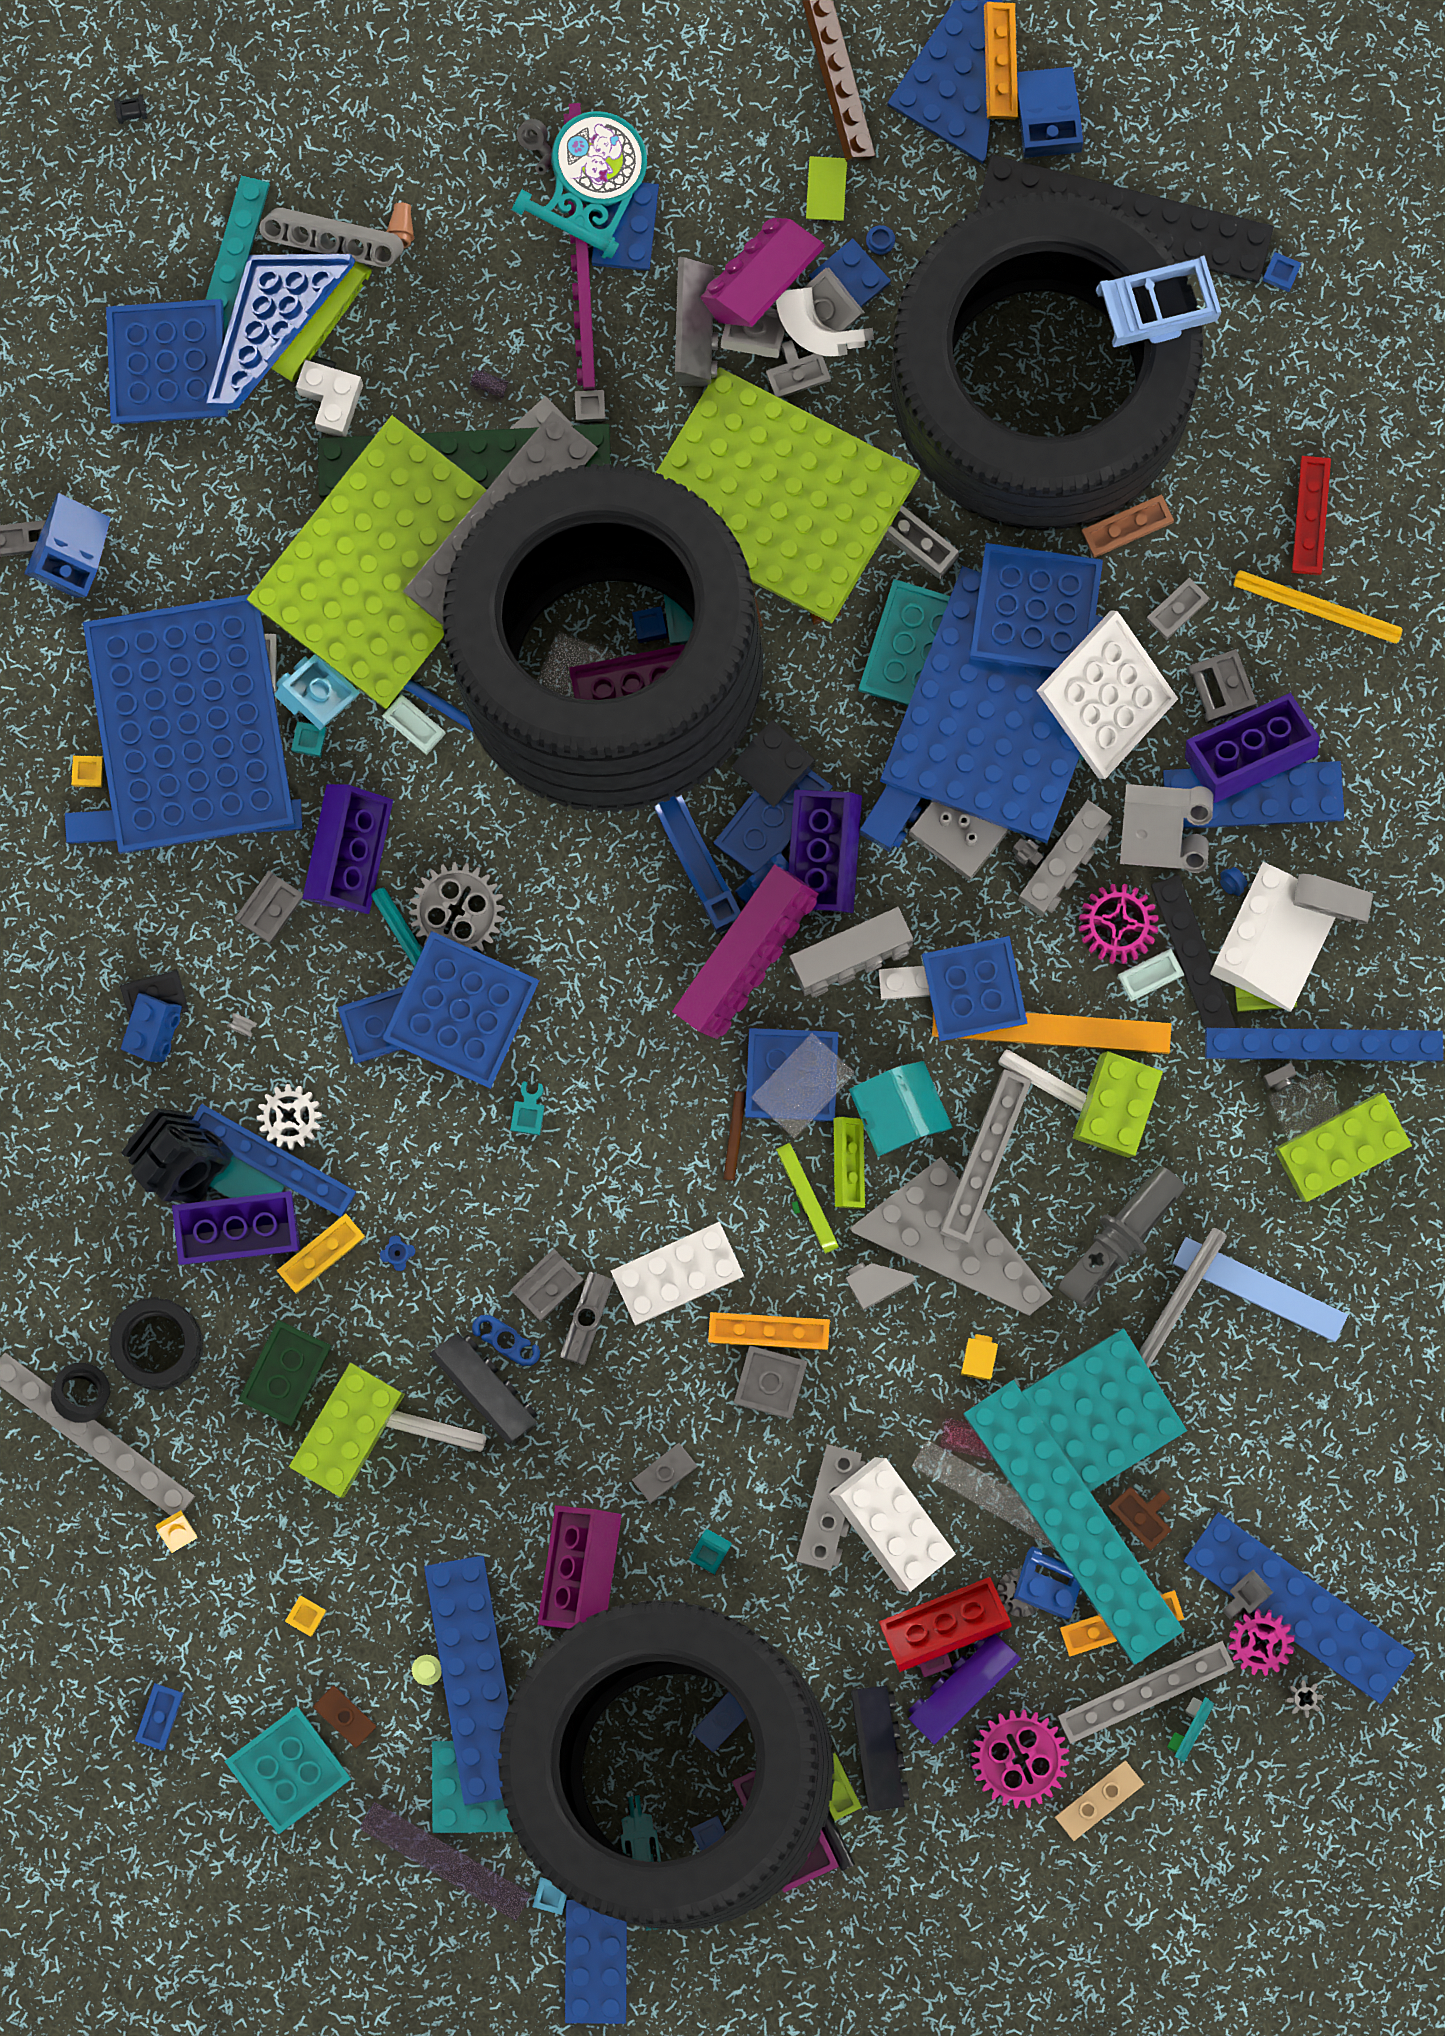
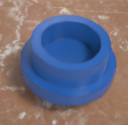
(880, 240)
(1233, 881)

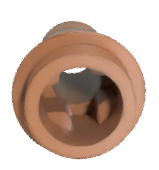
(401, 223)

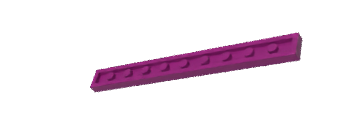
(582, 292)

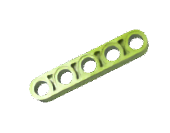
(321, 323)

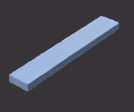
(1266, 1292)

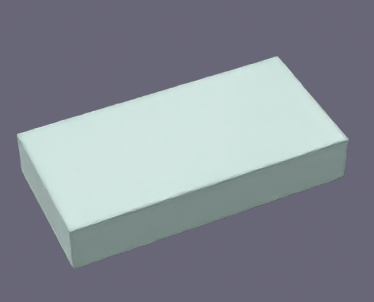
(413, 724)
(1150, 975)

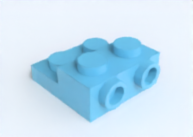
(315, 691)

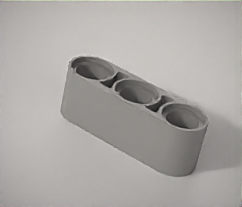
(1333, 898)

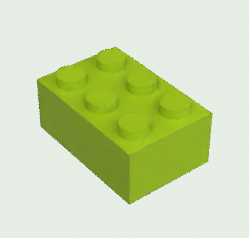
(1117, 1104)

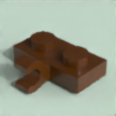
(1142, 1516)

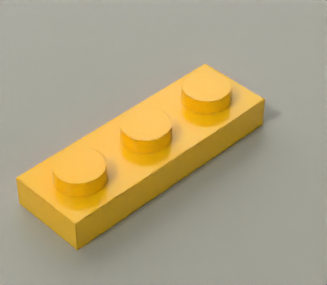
(321, 1253)

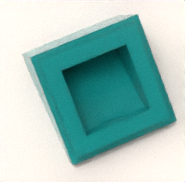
(710, 1551)

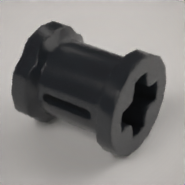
(130, 109)

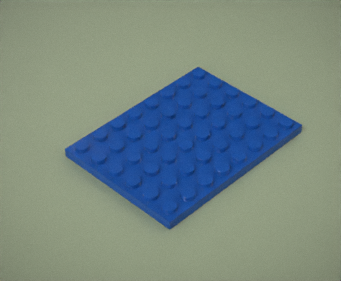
(188, 724)
(982, 732)

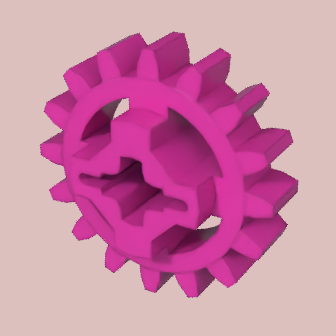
(1250, 1648)

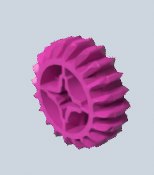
(1132, 925)

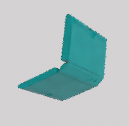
(900, 1107)

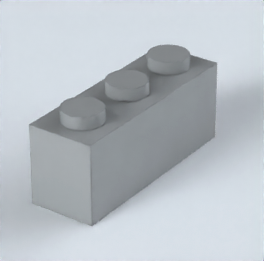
(922, 543)

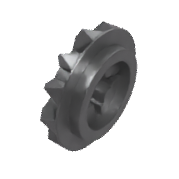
(1006, 1590)

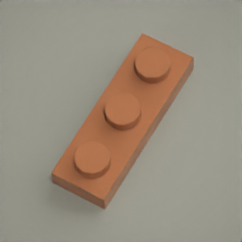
(1127, 526)

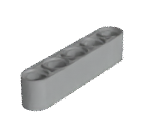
(319, 242)

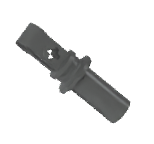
(1122, 1236)

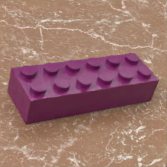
(746, 952)

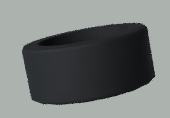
(80, 1371)

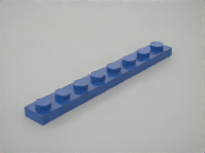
(1323, 1044)

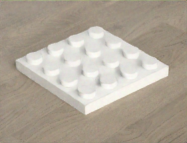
(1107, 694)

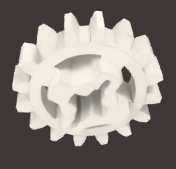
(299, 1106)

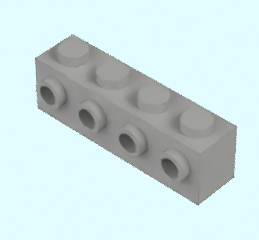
(1064, 859)
(825, 1518)

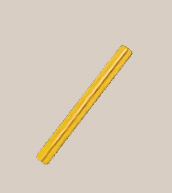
(1318, 606)

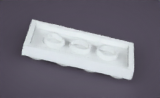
(677, 1273)

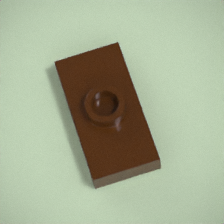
(344, 1716)

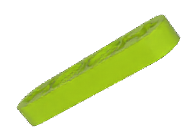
(807, 1198)

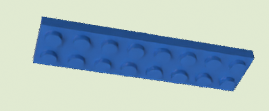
(1316, 1617)
(470, 1672)

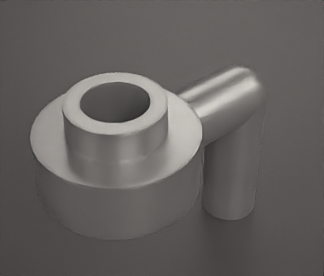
(536, 142)

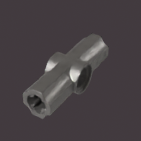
(581, 1337)

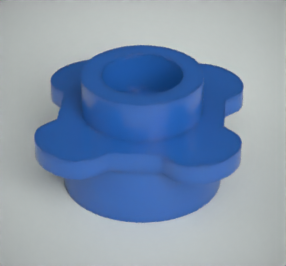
(396, 1244)

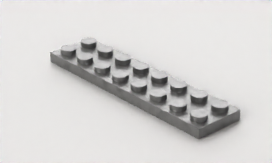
(549, 449)

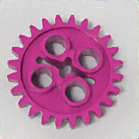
(994, 1770)

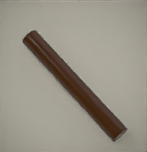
(734, 1136)

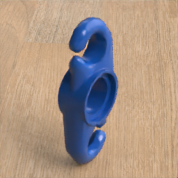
(512, 1353)

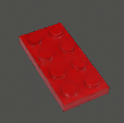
(945, 1624)

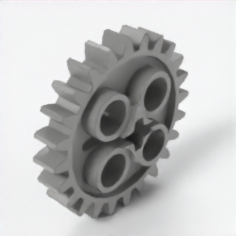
(432, 898)

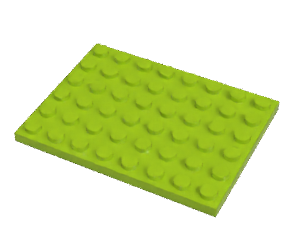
(790, 489)
(354, 557)

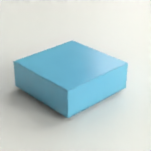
(549, 1897)

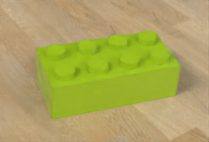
(1342, 1147)
(346, 1430)

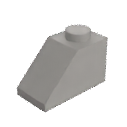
(875, 1283)

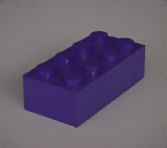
(1252, 747)

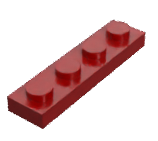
(1311, 515)

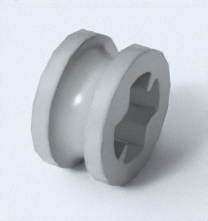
(241, 1025)

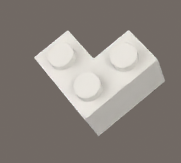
(336, 392)

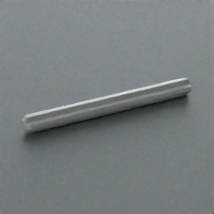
(1182, 1295)

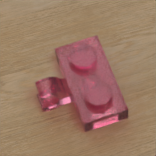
(962, 1438)

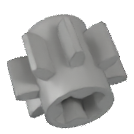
(1296, 1699)

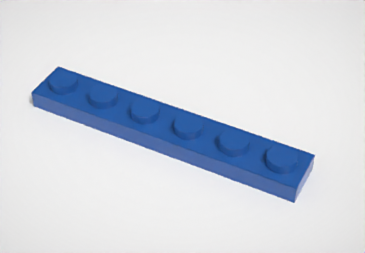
(277, 1163)

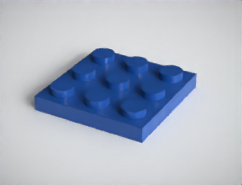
(974, 988)
(768, 1051)

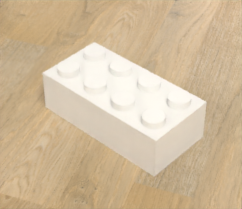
(892, 1524)

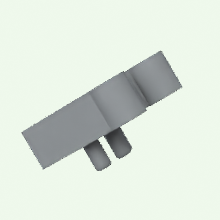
(1155, 827)
(957, 838)

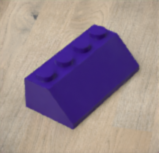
(826, 846)
(347, 848)
(236, 1228)
(963, 1689)

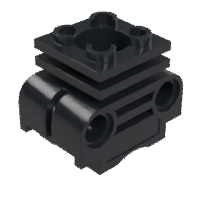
(176, 1156)

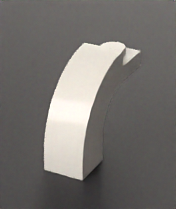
(805, 328)

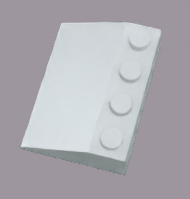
(1272, 941)

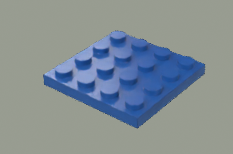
(163, 360)
(1033, 606)
(460, 1009)

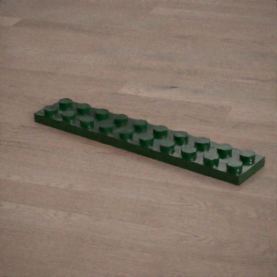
(476, 452)

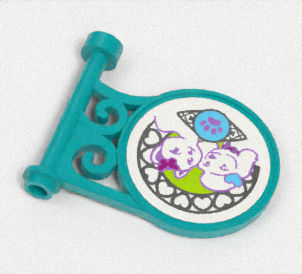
(597, 164)

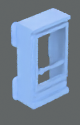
(1125, 313)

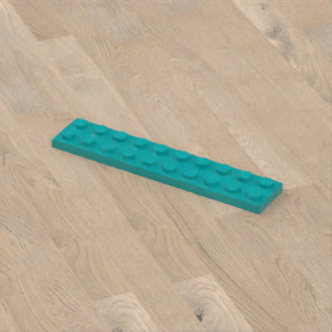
(1073, 1522)

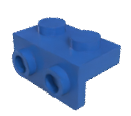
(151, 1028)

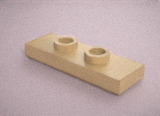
(1099, 1800)

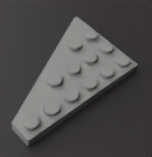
(911, 1227)

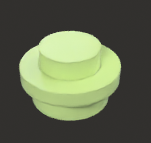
(426, 1670)

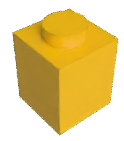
(979, 1357)

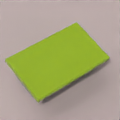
(826, 188)

